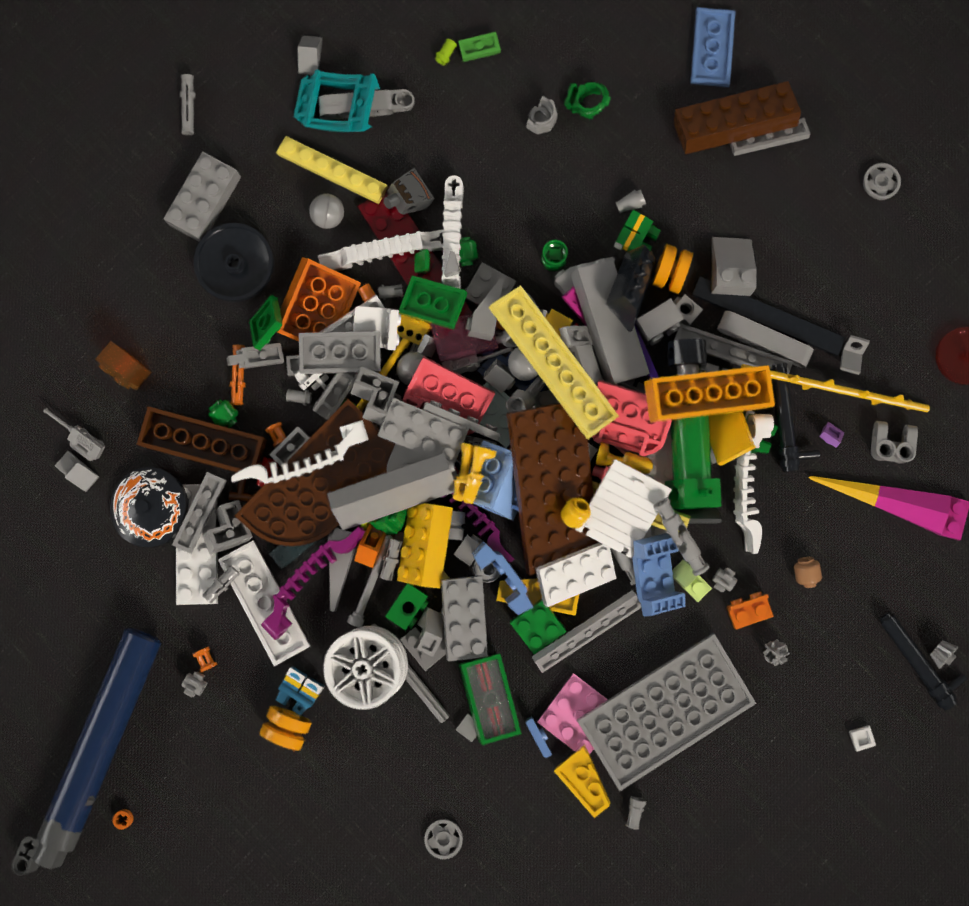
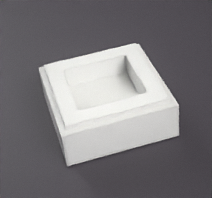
(862, 738)

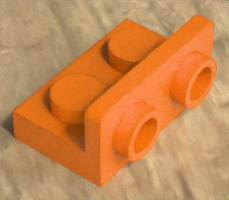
(749, 611)

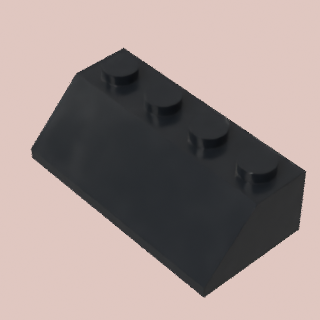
(631, 285)

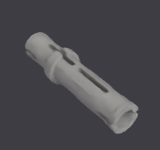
(187, 126)

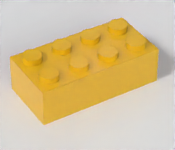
(425, 545)

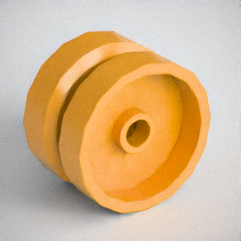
(672, 268)
(285, 728)

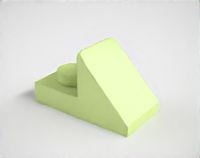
(693, 585)

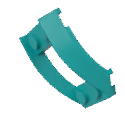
(361, 103)

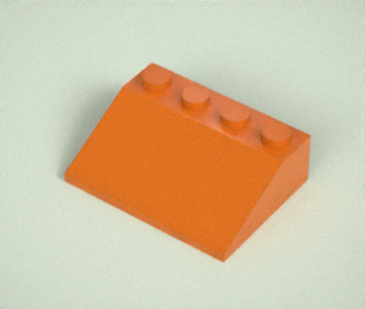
(316, 299)

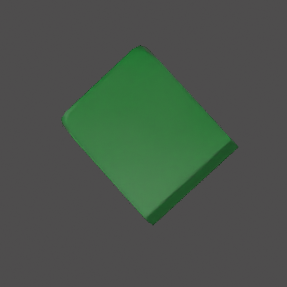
(422, 261)

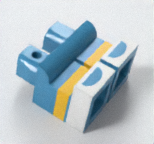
(291, 686)

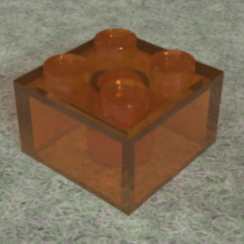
(123, 366)

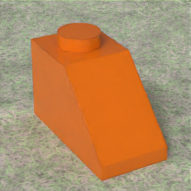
(370, 546)

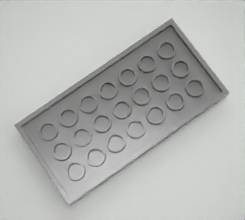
(666, 711)

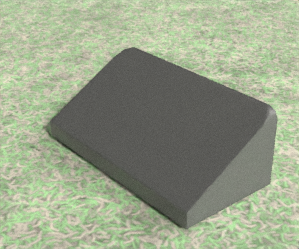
(702, 516)

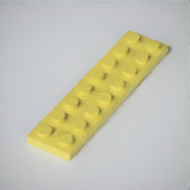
(553, 362)

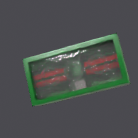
(489, 699)

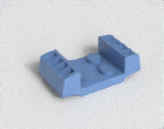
(655, 575)
(517, 600)

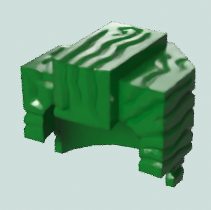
(391, 523)

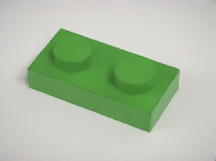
(479, 46)

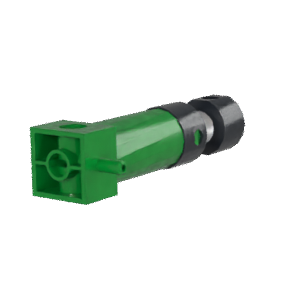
(690, 439)

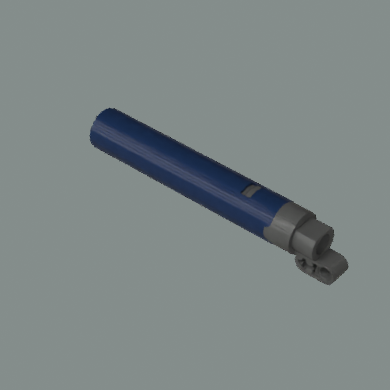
(91, 755)

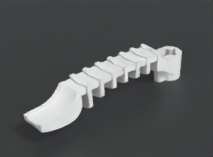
(452, 226)
(345, 257)
(760, 427)
(351, 433)

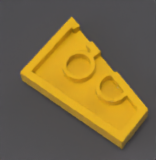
(583, 781)

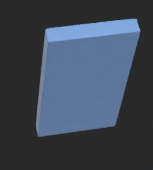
(712, 47)

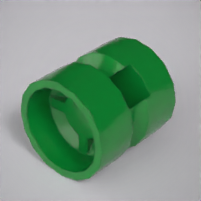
(554, 255)

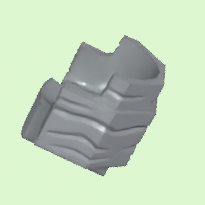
(542, 117)

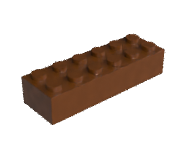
(737, 117)
(200, 441)

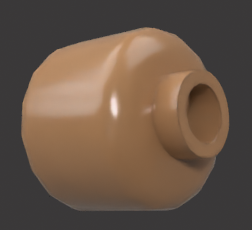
(807, 572)

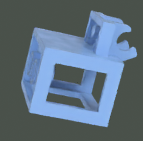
(498, 485)

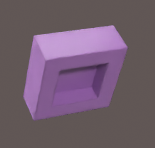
(831, 434)

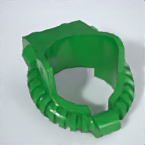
(577, 94)

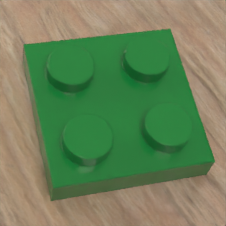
(265, 322)
(538, 626)

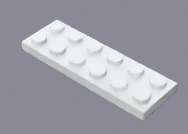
(197, 570)
(255, 592)

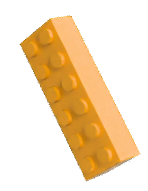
(709, 393)

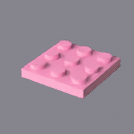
(571, 703)

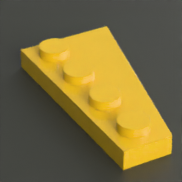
(533, 592)

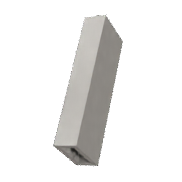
(615, 347)
(393, 491)

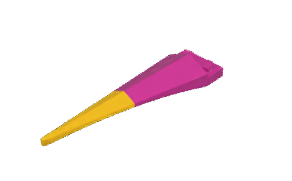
(931, 511)

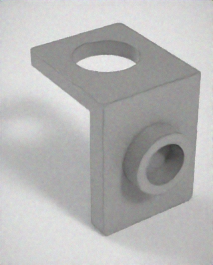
(852, 357)

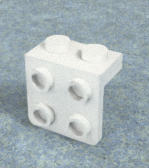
(380, 320)

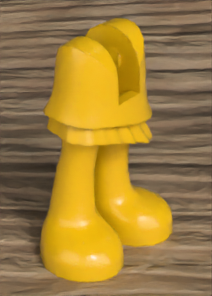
(635, 461)
(466, 484)

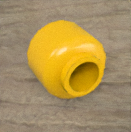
(575, 513)

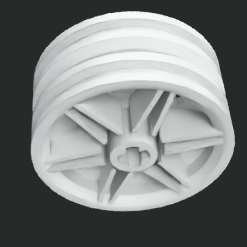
(343, 684)

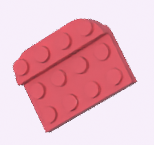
(448, 388)
(632, 427)

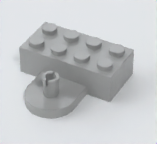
(419, 435)

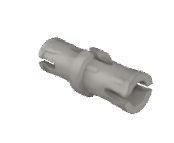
(390, 559)
(220, 584)

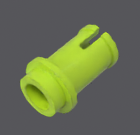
(443, 56)

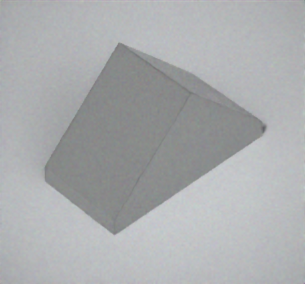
(309, 54)

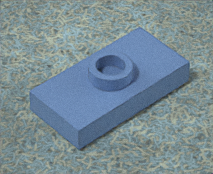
(539, 736)

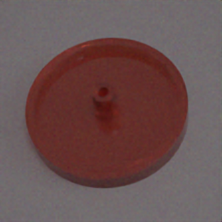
(953, 355)

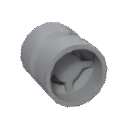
(456, 531)

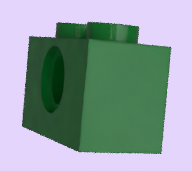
(397, 613)

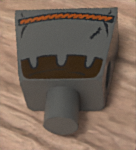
(408, 194)

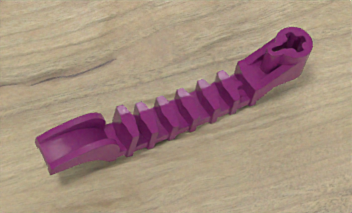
(493, 540)
(277, 622)

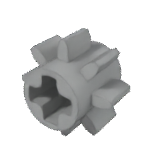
(724, 579)
(776, 652)
(194, 684)

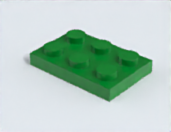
(433, 302)

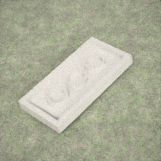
(575, 573)

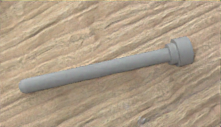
(356, 618)

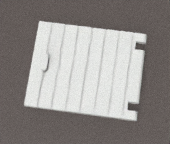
(623, 507)

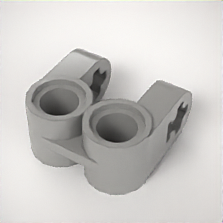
(908, 443)

